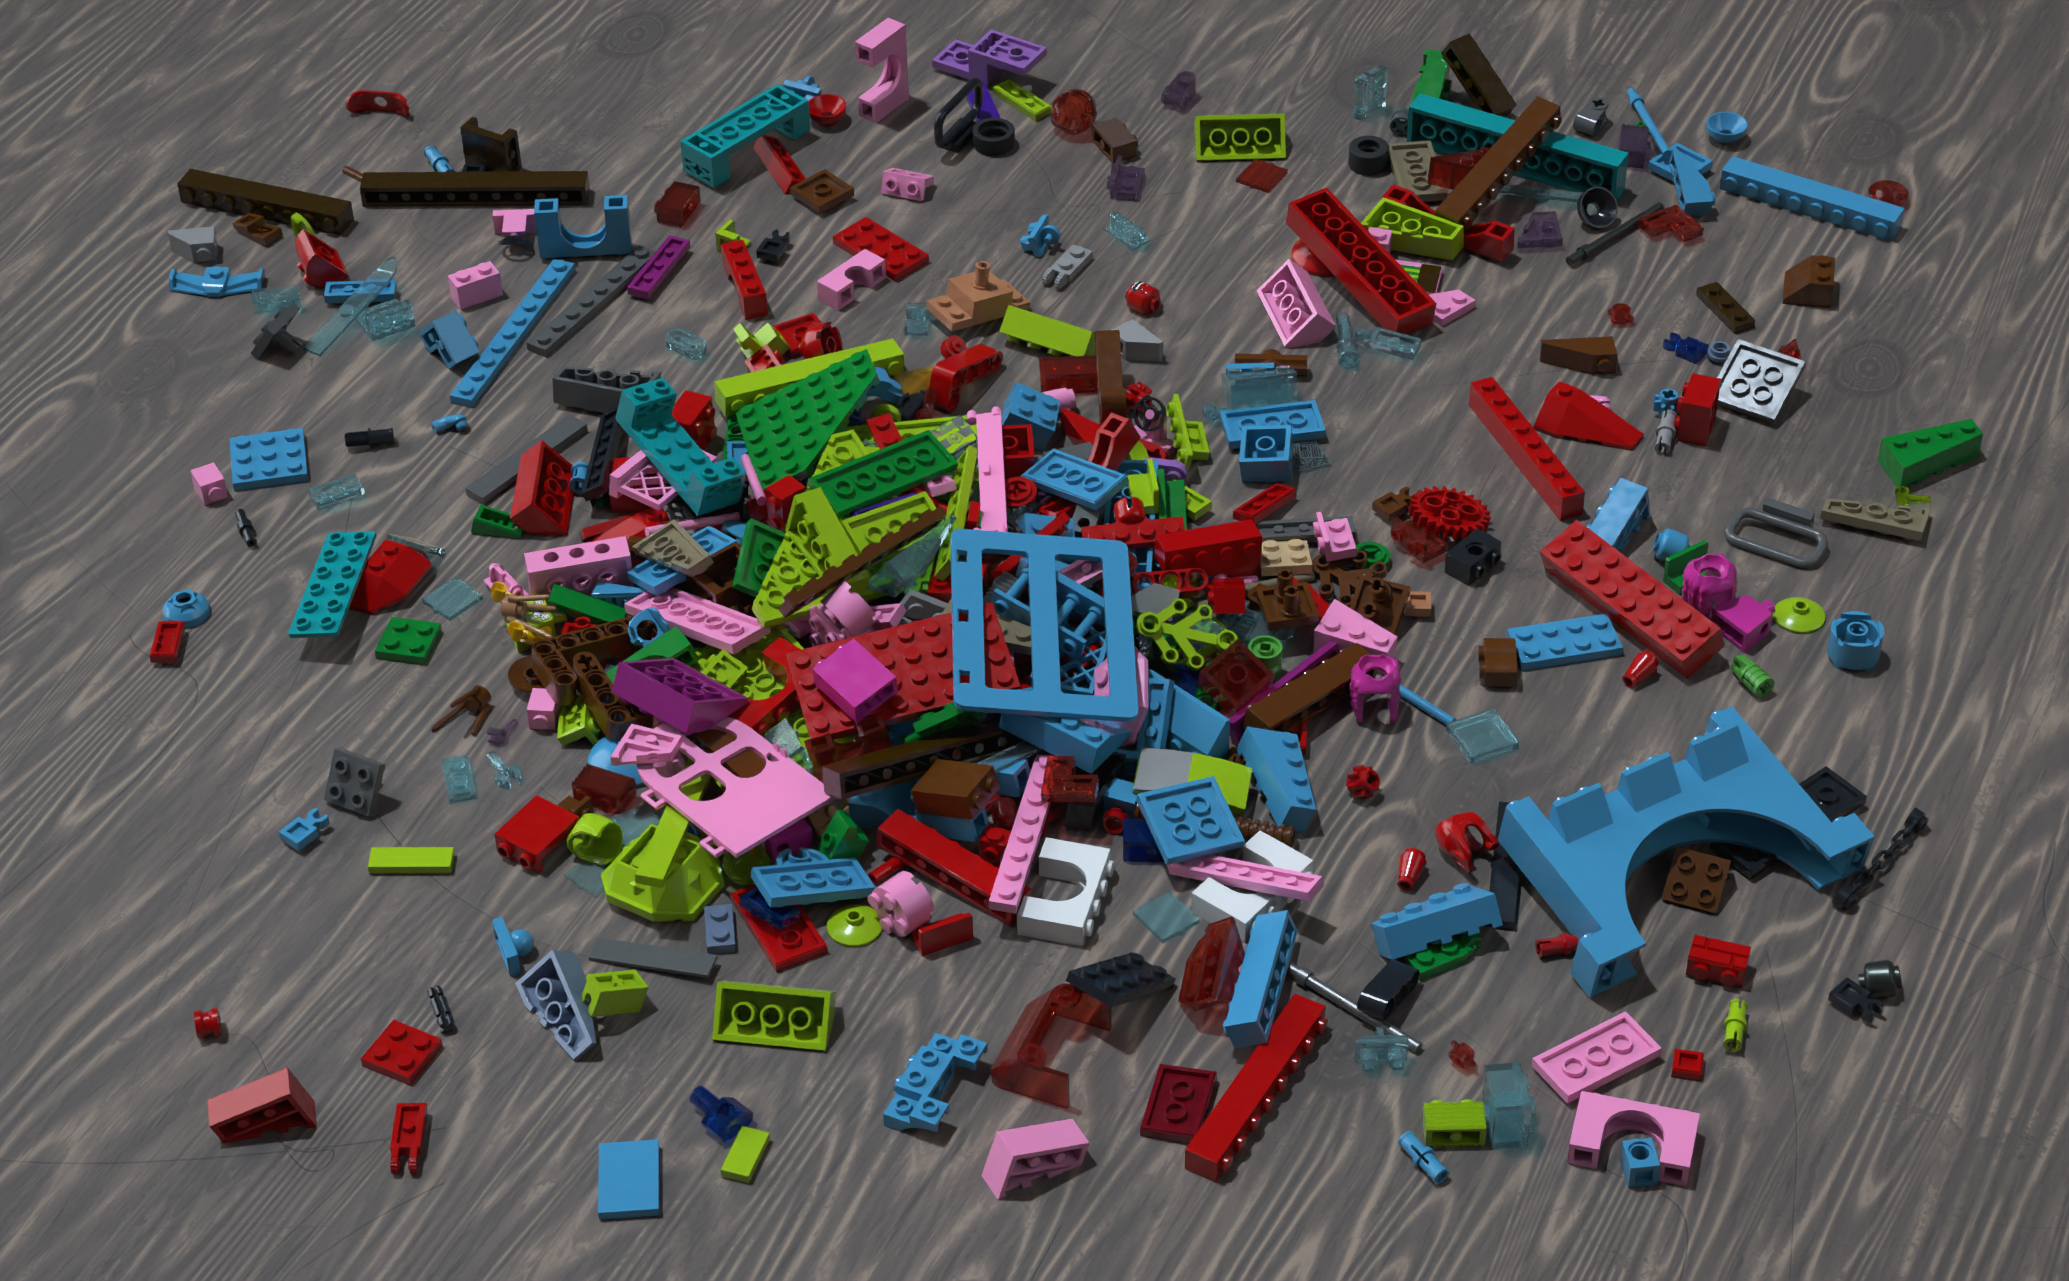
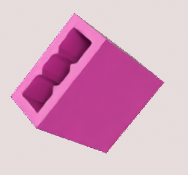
(855, 680)

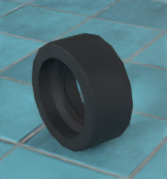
(993, 146)

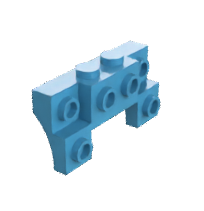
(927, 1079)

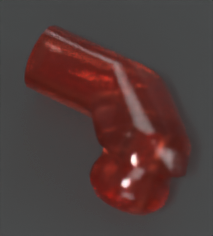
(928, 405)

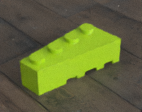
(1416, 230)

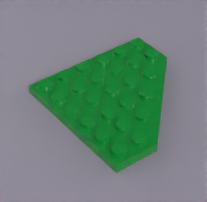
(793, 426)

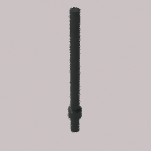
(1586, 250)

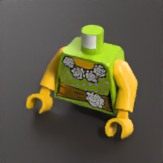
(543, 620)

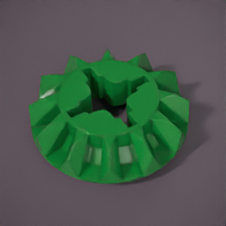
(1373, 550)

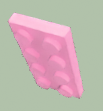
(1596, 1057)

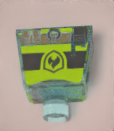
(956, 436)

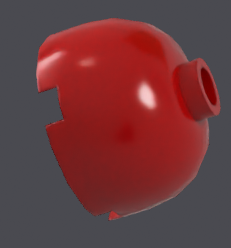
(820, 340)

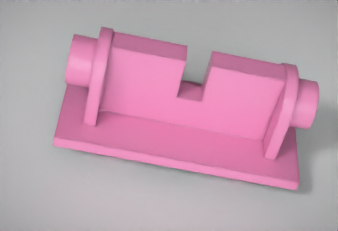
(497, 573)

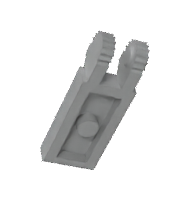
(1067, 266)

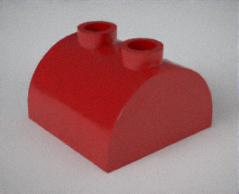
(318, 261)

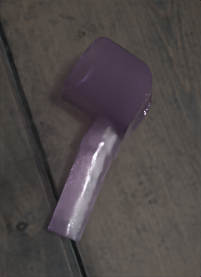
(498, 735)

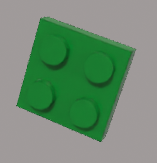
(408, 640)

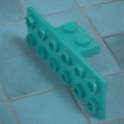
(332, 584)

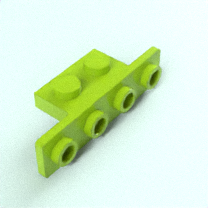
(1188, 435)

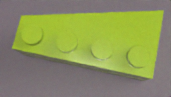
(821, 536)

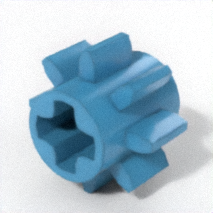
(1666, 401)

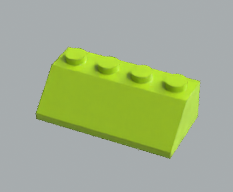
(1240, 137)
(1047, 333)
(773, 1015)

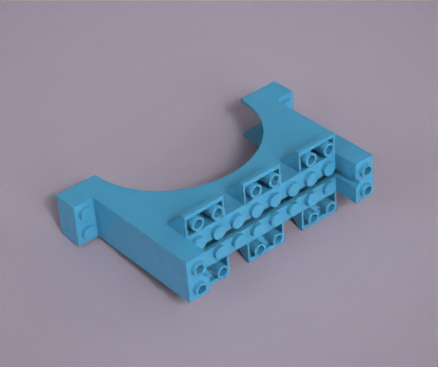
(1720, 793)

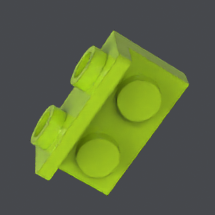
(724, 668)
(577, 722)

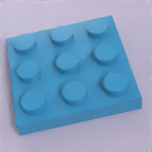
(268, 459)
(1190, 820)

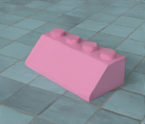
(1295, 306)

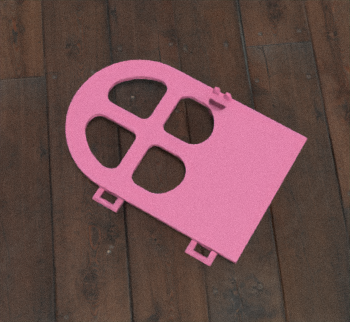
(750, 807)

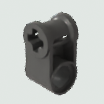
(1592, 117)

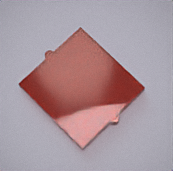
(1261, 175)

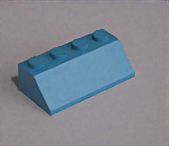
(1195, 725)

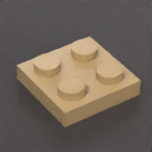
(1285, 554)

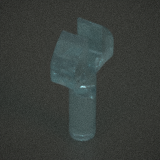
(503, 771)

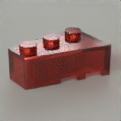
(1451, 169)

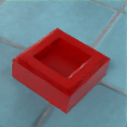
(1687, 1064)

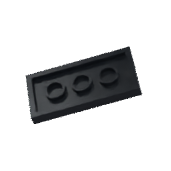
(1121, 979)

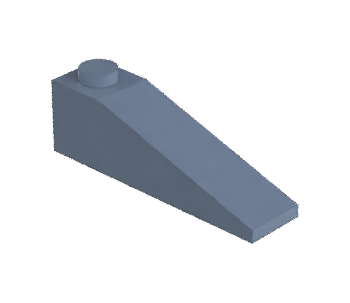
(555, 995)

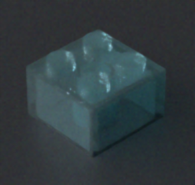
(1507, 1105)

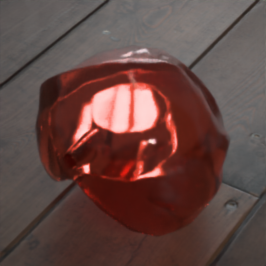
(1073, 111)

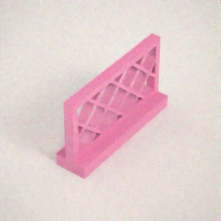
(633, 474)

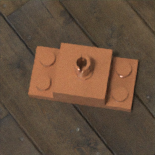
(975, 299)

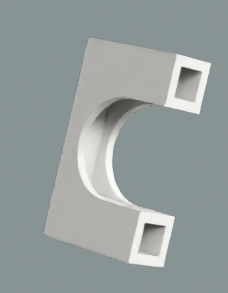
(1216, 902)
(1069, 919)

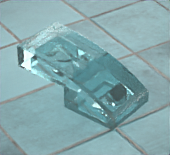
(917, 319)

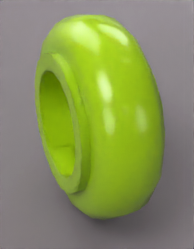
(884, 409)

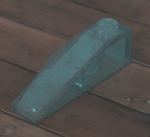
(910, 564)

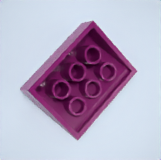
(675, 694)

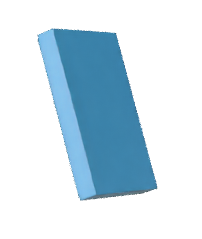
(629, 1179)

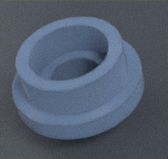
(1719, 351)

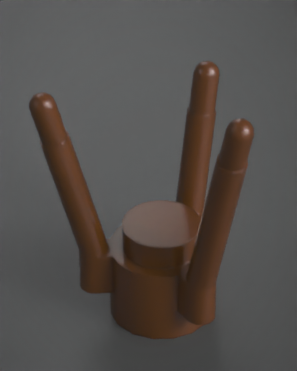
(474, 701)

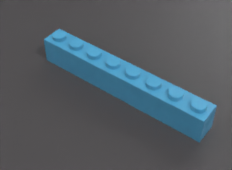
(1812, 198)

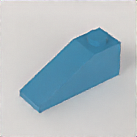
(1691, 187)

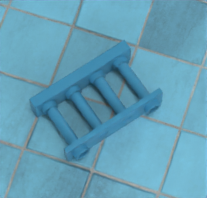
(1068, 592)

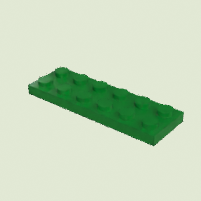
(884, 473)

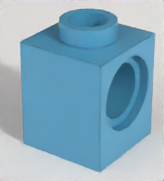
(1639, 1162)

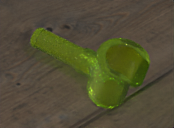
(1903, 496)

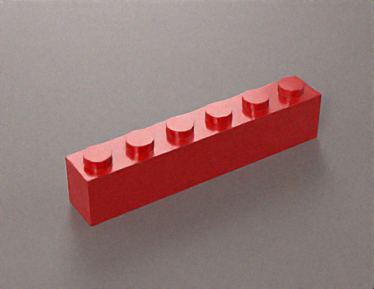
(942, 861)

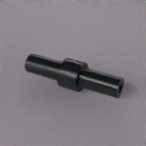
(245, 527)

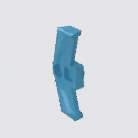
(215, 282)

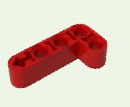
(961, 369)

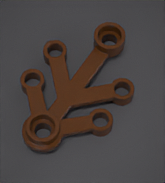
(1347, 579)

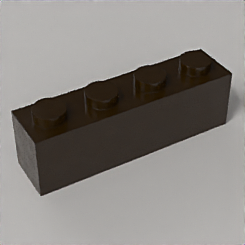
(1478, 76)

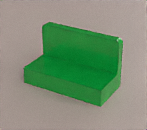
(1677, 563)

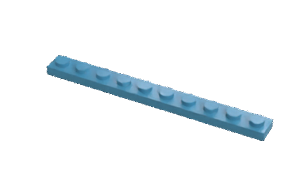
(512, 333)

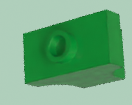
(842, 838)

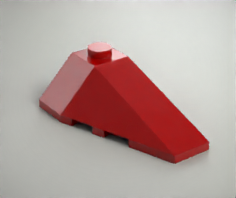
(1578, 415)

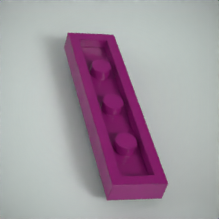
(658, 267)

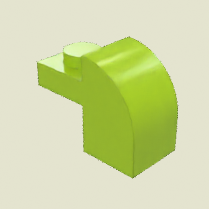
(766, 335)

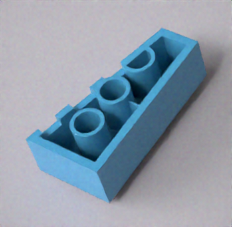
(1279, 775)

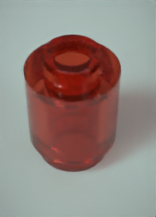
(1004, 813)

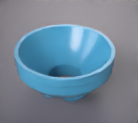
(1726, 127)
(192, 612)

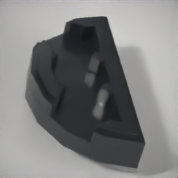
(910, 404)

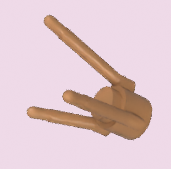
(514, 608)

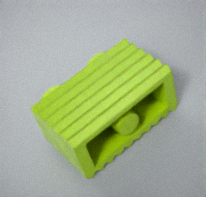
(1454, 1123)

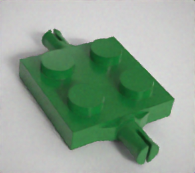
(942, 721)

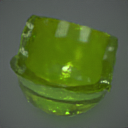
(740, 868)

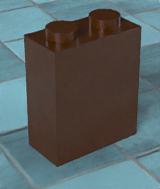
(955, 789)

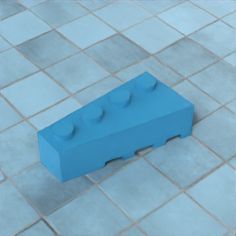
(1435, 920)

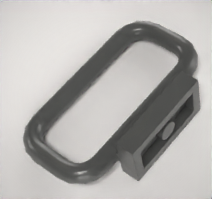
(1784, 517)

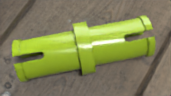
(1735, 1025)

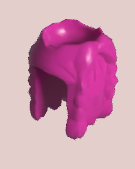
(1717, 585)
(1365, 684)

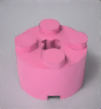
(848, 610)
(901, 904)

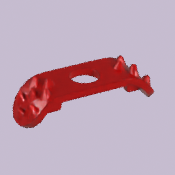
(365, 100)

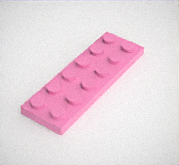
(702, 619)

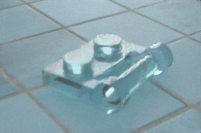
(1370, 91)

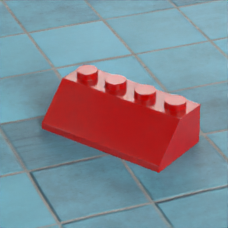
(542, 492)

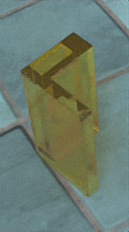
(914, 380)

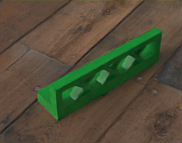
(1171, 498)

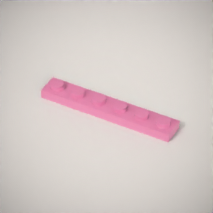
(1250, 876)

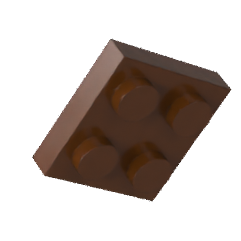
(822, 191)

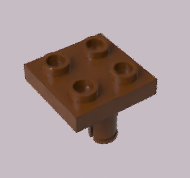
(1381, 601)
(1287, 603)

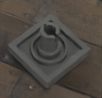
(276, 331)
(354, 782)

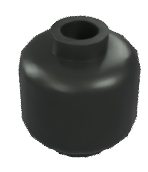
(1881, 979)

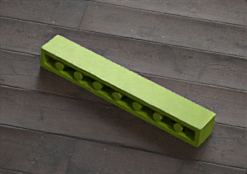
(748, 388)

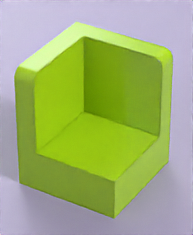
(727, 234)

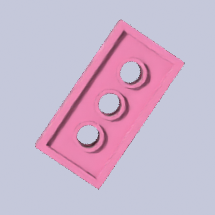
(579, 566)

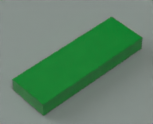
(582, 605)

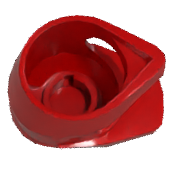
(1458, 842)

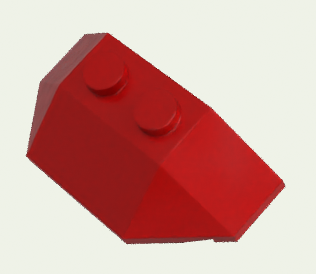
(389, 576)

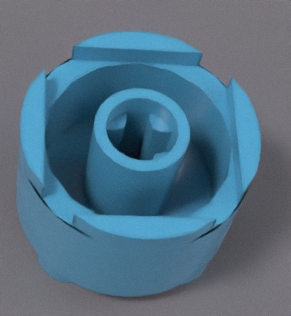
(1855, 641)

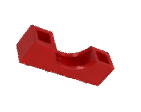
(748, 285)

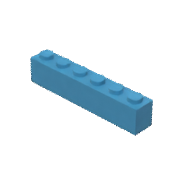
(1260, 979)

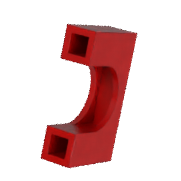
(767, 713)

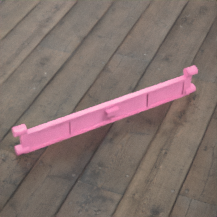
(991, 469)

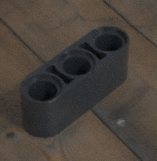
(1388, 989)

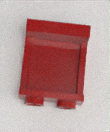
(534, 833)

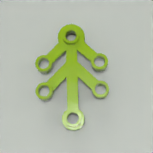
(1181, 633)

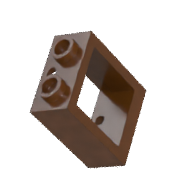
(707, 589)

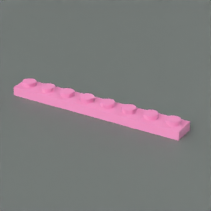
(1021, 843)

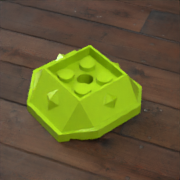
(687, 889)

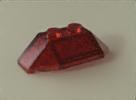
(1213, 967)

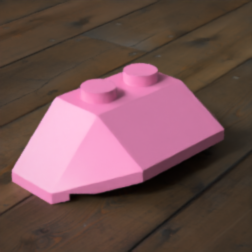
(1101, 688)

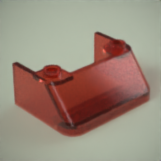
(1022, 1059)

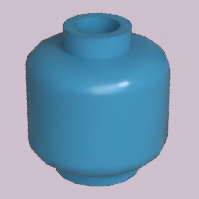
(1669, 543)

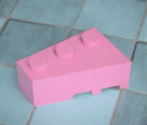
(1348, 627)
(1032, 1152)

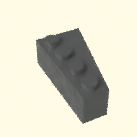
(594, 390)

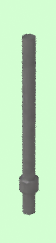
(1306, 978)

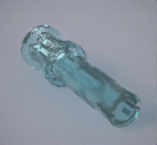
(1347, 346)

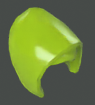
(597, 834)

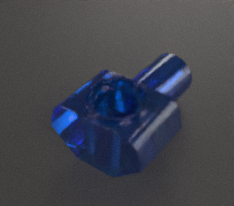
(722, 1116)

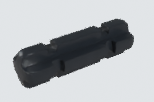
(440, 1009)

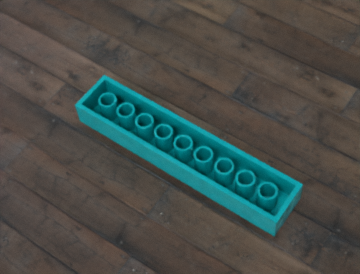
(1558, 162)

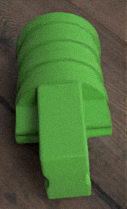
(1752, 676)

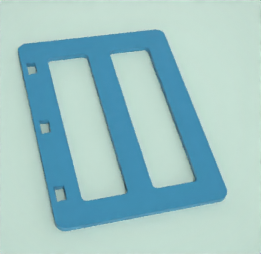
(1046, 696)

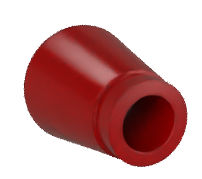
(1641, 668)
(1410, 868)

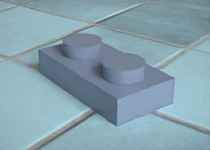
(719, 929)

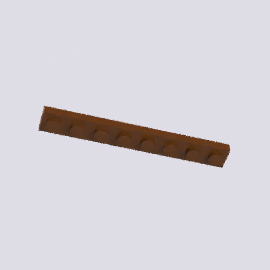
(855, 565)

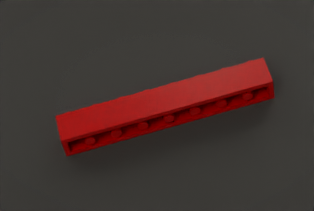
(1526, 449)
(1255, 1088)

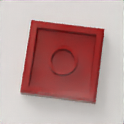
(793, 331)

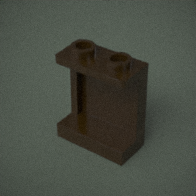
(490, 148)

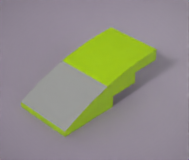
(1170, 767)

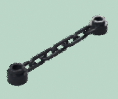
(1845, 896)

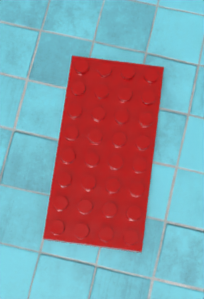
(918, 657)

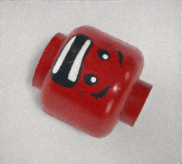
(1143, 298)

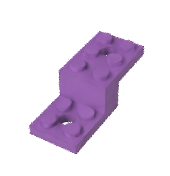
(989, 57)

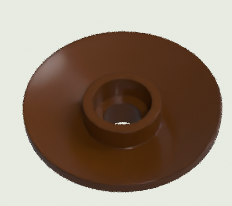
(522, 675)

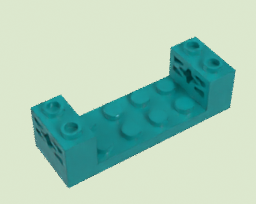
(708, 149)
(648, 420)

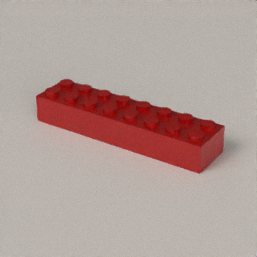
(1360, 262)
(1632, 599)

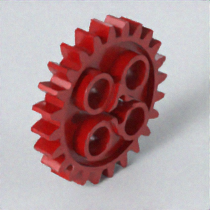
(1448, 512)

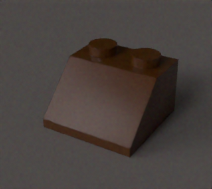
(1810, 282)

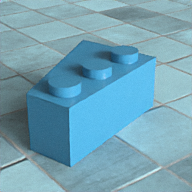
(1621, 513)

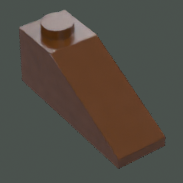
(1585, 355)

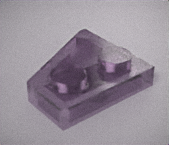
(1541, 231)

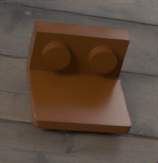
(1696, 880)

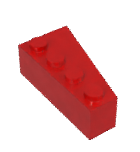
(1216, 549)

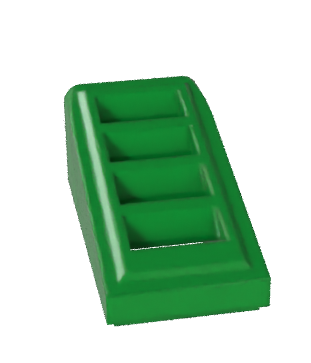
(490, 522)

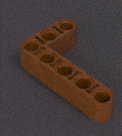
(1109, 374)
(554, 656)

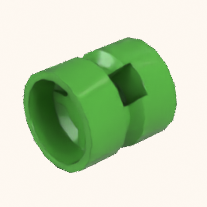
(1269, 652)

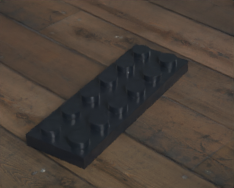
(1830, 794)

